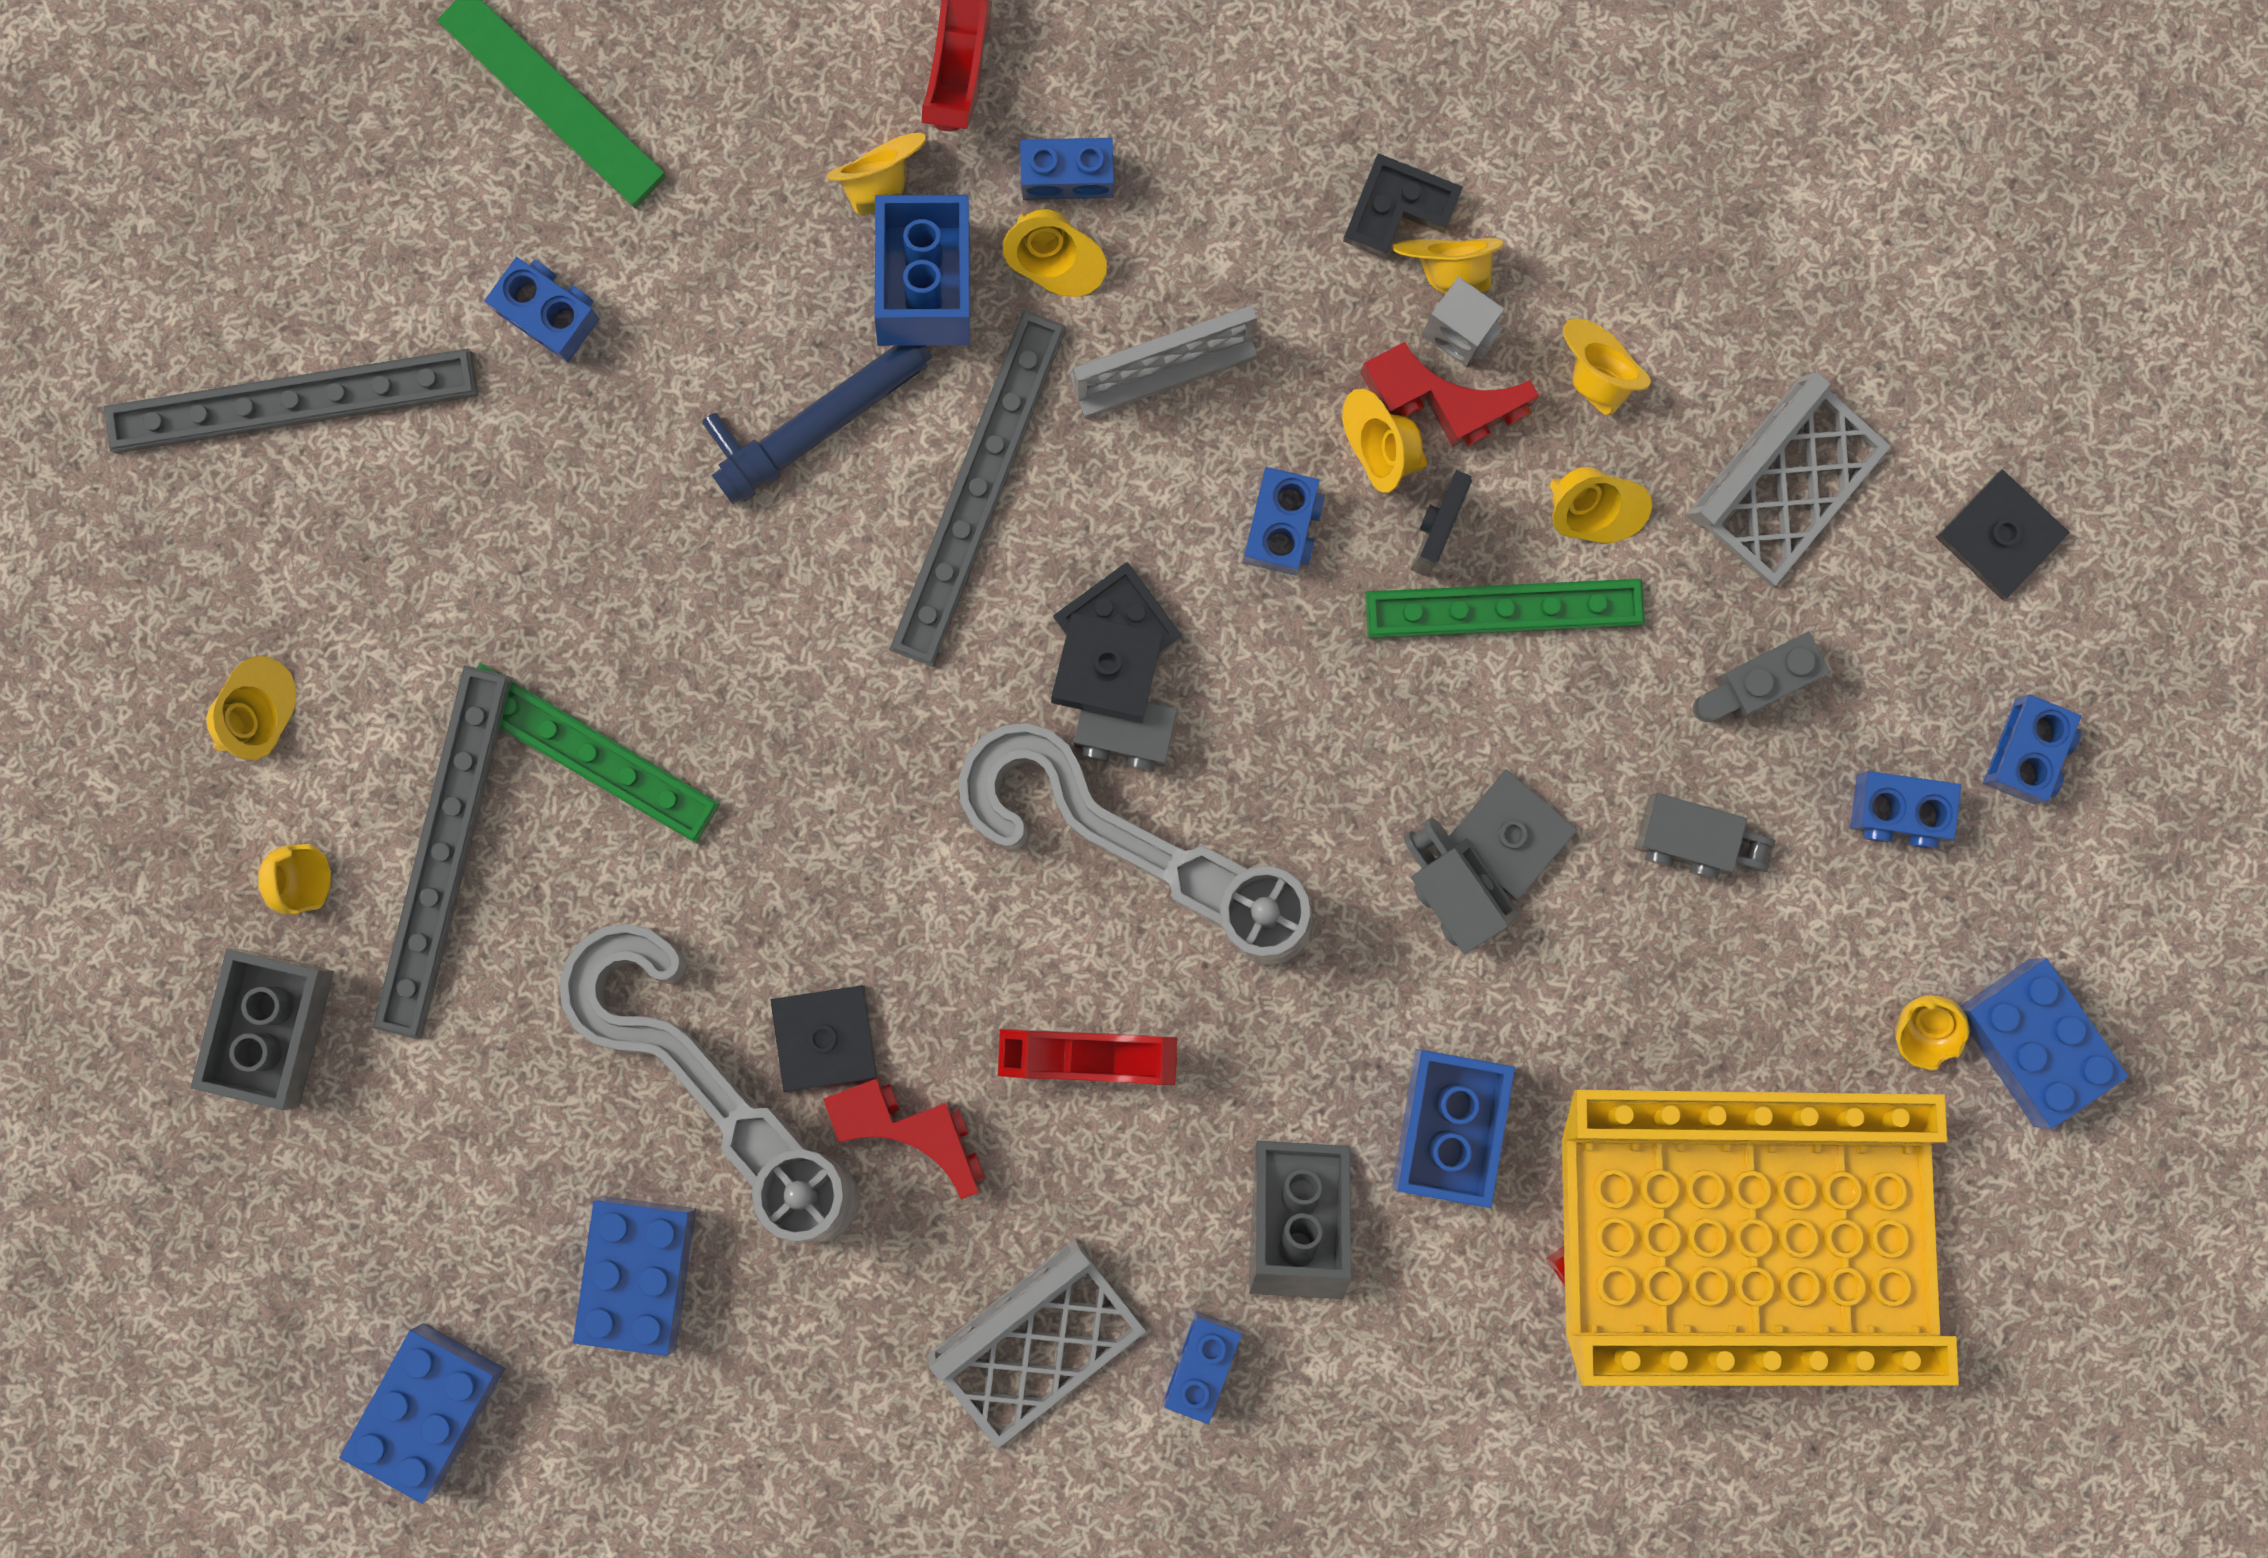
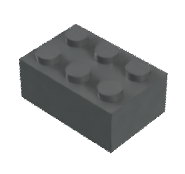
(262, 1029)

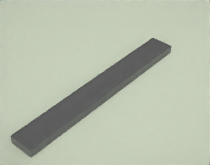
(290, 401)
(978, 488)
(442, 852)

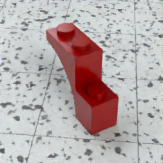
(957, 64)
(1461, 412)
(1087, 1056)
(936, 1131)

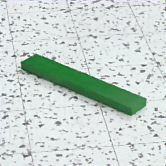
(552, 99)
(1504, 608)
(606, 763)

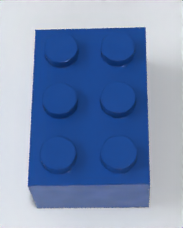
(922, 270)
(2042, 1043)
(1453, 1128)
(634, 1276)
(422, 1413)

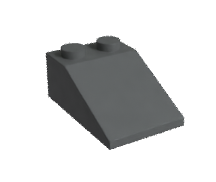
(1300, 1220)

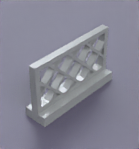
(1165, 362)
(1759, 453)
(1002, 1321)

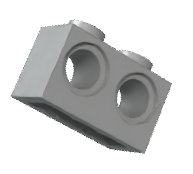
(1464, 323)

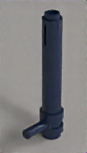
(763, 460)

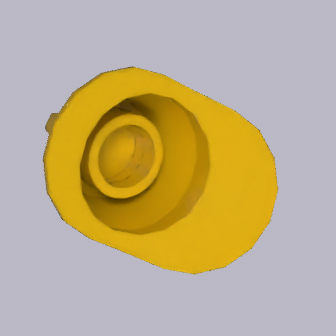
(877, 172)
(1054, 254)
(1449, 259)
(1602, 366)
(1383, 442)
(1598, 506)
(252, 708)

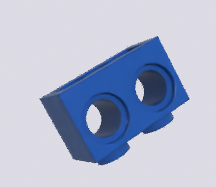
(1066, 168)
(538, 314)
(1273, 519)
(2021, 743)
(1905, 799)
(1202, 1367)

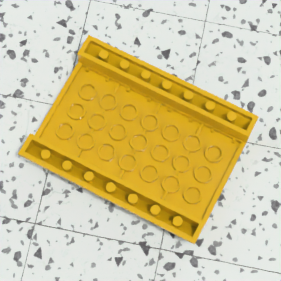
(1753, 1239)

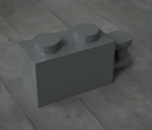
(1763, 680)
(1698, 837)
(1458, 888)

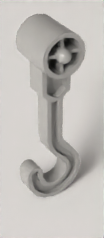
(1257, 907)
(794, 1189)

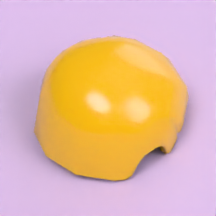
(294, 879)
(1931, 1031)

